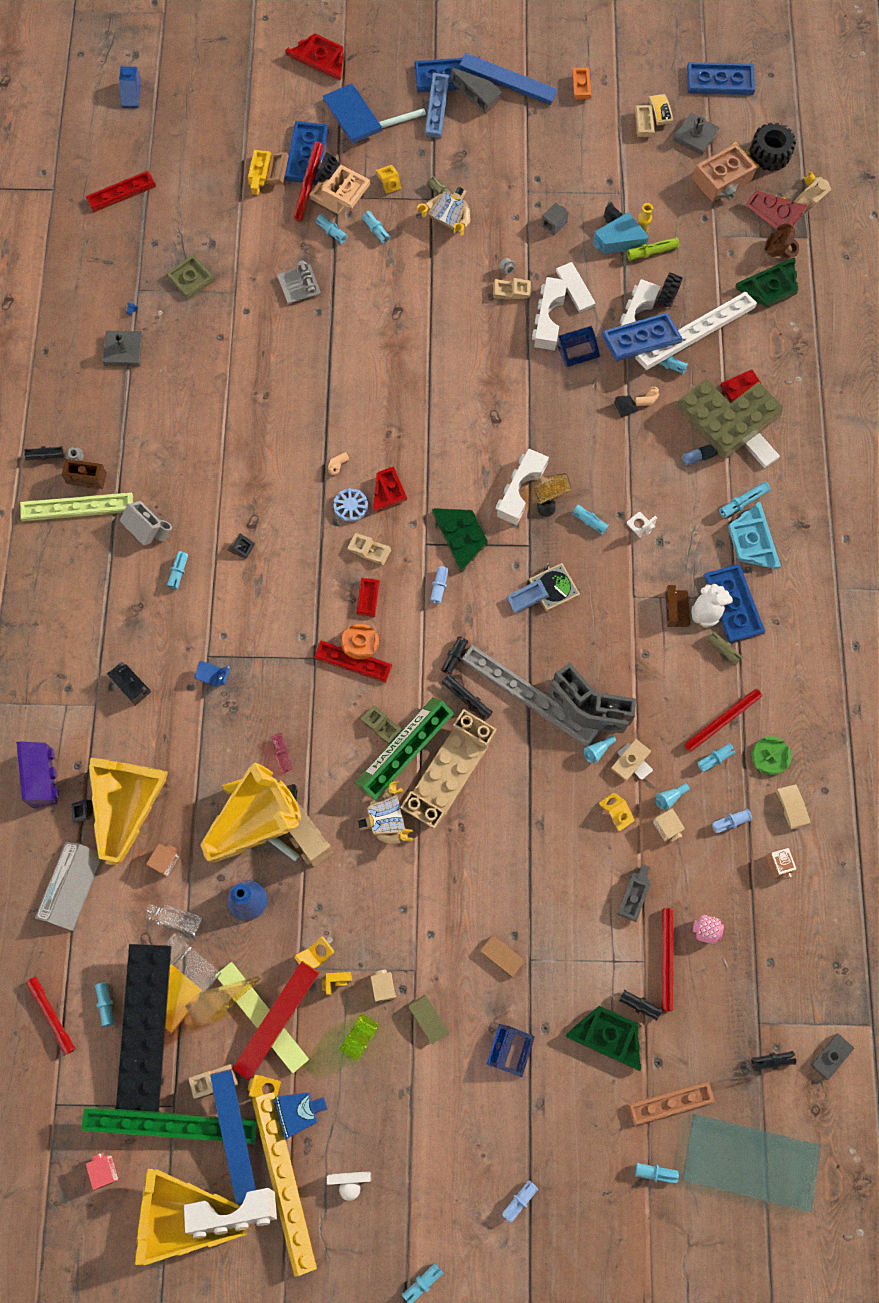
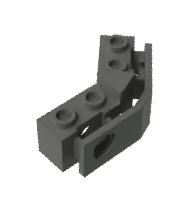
(588, 707)

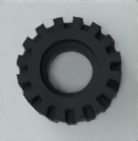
(669, 289)

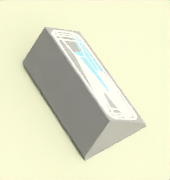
(69, 886)

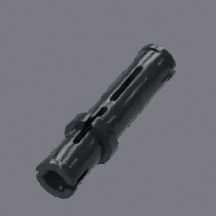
(474, 703)

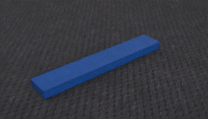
(508, 78)
(233, 1134)

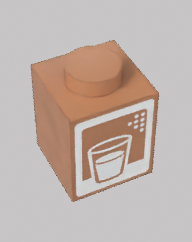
(163, 859)
(781, 863)

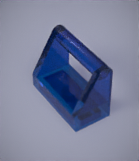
(576, 338)
(502, 1046)

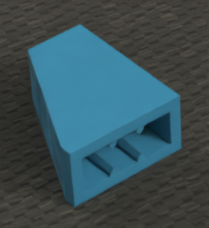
(620, 235)

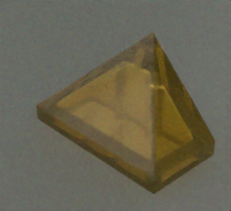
(552, 487)

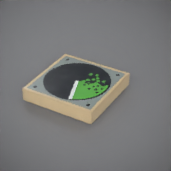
(558, 586)

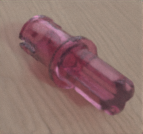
(281, 752)

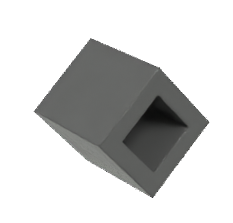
(554, 218)

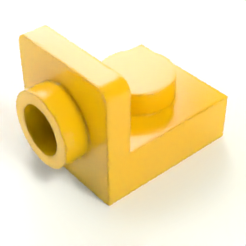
(389, 178)
(339, 979)

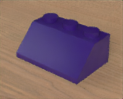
(37, 774)

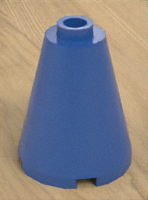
(246, 900)

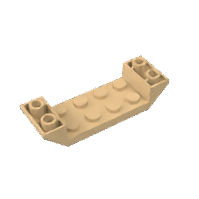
(449, 769)

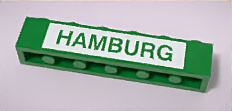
(403, 748)

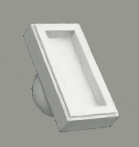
(349, 1186)

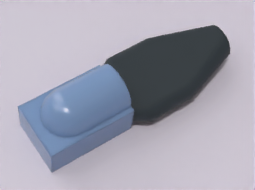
(699, 454)

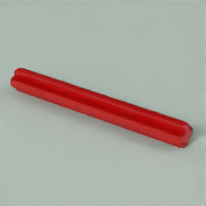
(308, 181)
(723, 720)
(667, 960)

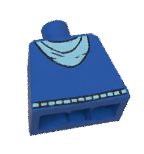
(298, 1112)

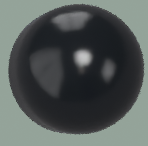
(547, 510)

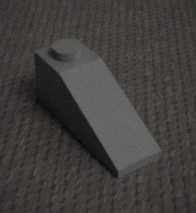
(478, 90)

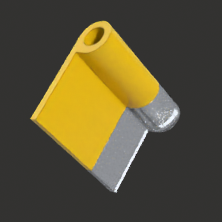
(188, 977)

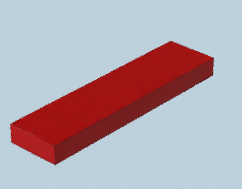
(120, 191)
(367, 667)

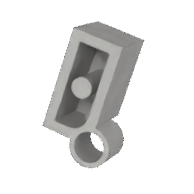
(144, 523)

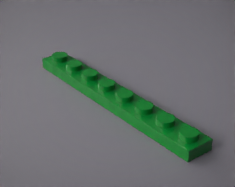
(159, 1124)

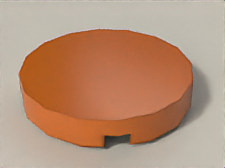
(359, 641)

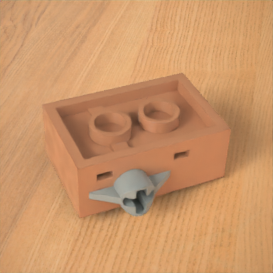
(724, 173)

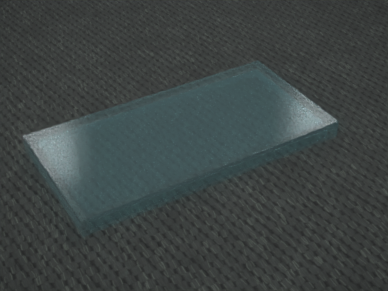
(752, 1162)

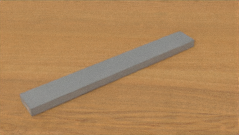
(526, 694)

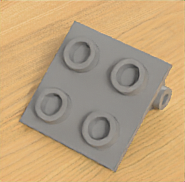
(299, 283)

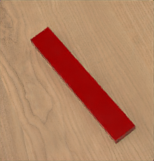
(276, 1020)

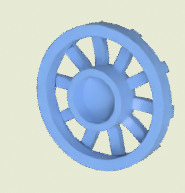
(350, 505)

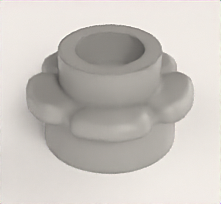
(507, 266)
(78, 451)

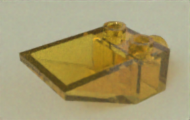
(213, 1003)

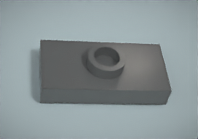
(832, 1056)

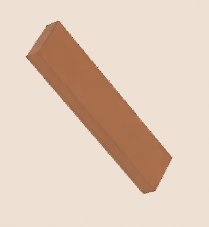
(671, 1103)

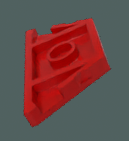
(319, 54)

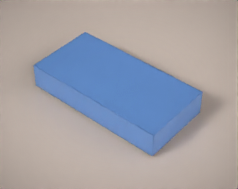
(527, 596)

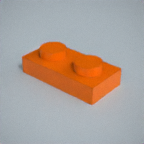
(581, 83)

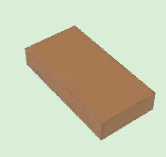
(277, 168)
(502, 956)

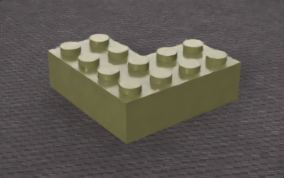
(726, 424)

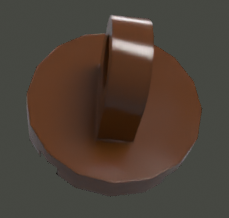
(780, 242)

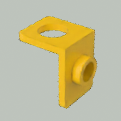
(618, 811)
(311, 955)
(256, 1084)

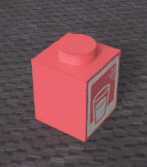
(101, 1171)

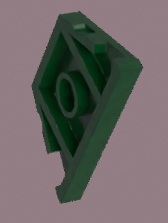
(771, 284)
(461, 534)
(609, 1035)

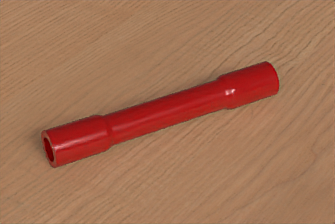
(61, 1035)

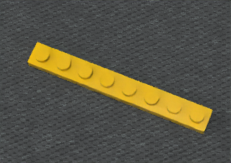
(284, 1185)

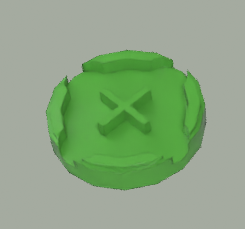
(771, 755)

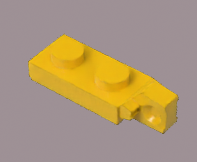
(258, 170)

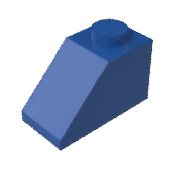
(129, 87)

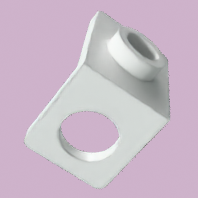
(648, 525)

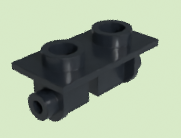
(327, 167)

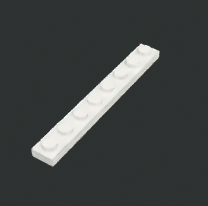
(700, 328)

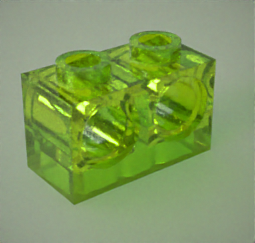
(359, 1037)

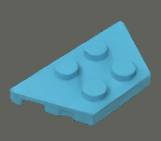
(753, 539)

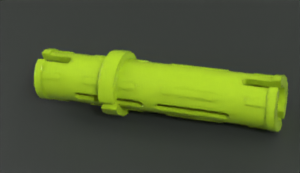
(650, 249)

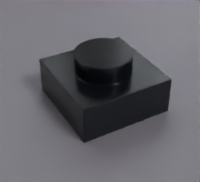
(611, 213)

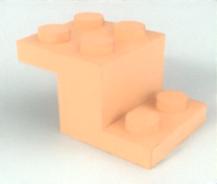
(340, 190)

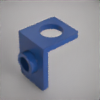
(211, 674)

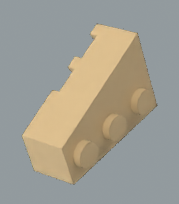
(310, 840)

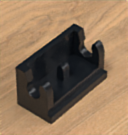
(129, 683)

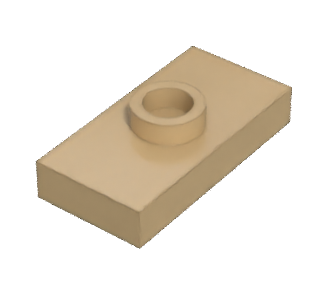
(644, 121)
(631, 760)

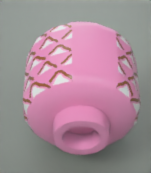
(708, 929)

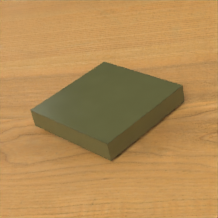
(190, 277)

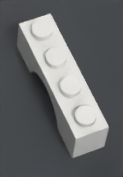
(553, 296)
(644, 299)
(531, 468)
(257, 1209)

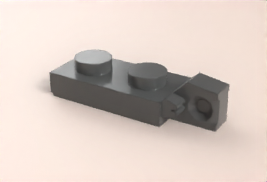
(635, 894)

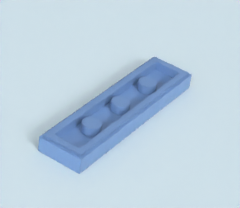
(437, 105)

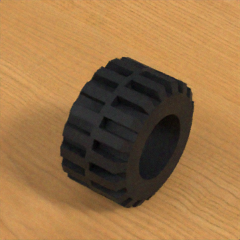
(775, 136)

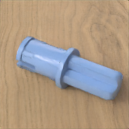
(439, 585)
(732, 821)
(519, 1201)

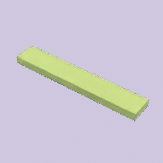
(74, 506)
(256, 1011)

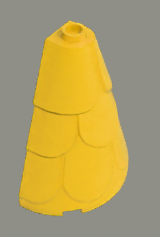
(121, 803)
(252, 815)
(163, 1219)

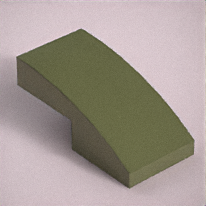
(381, 724)
(428, 1019)

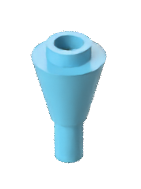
(595, 752)
(666, 799)

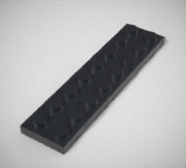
(144, 1027)

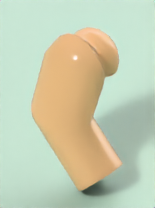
(649, 399)
(335, 463)

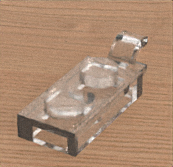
(175, 919)

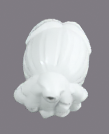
(710, 605)

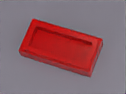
(368, 597)

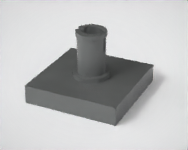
(696, 133)
(123, 348)

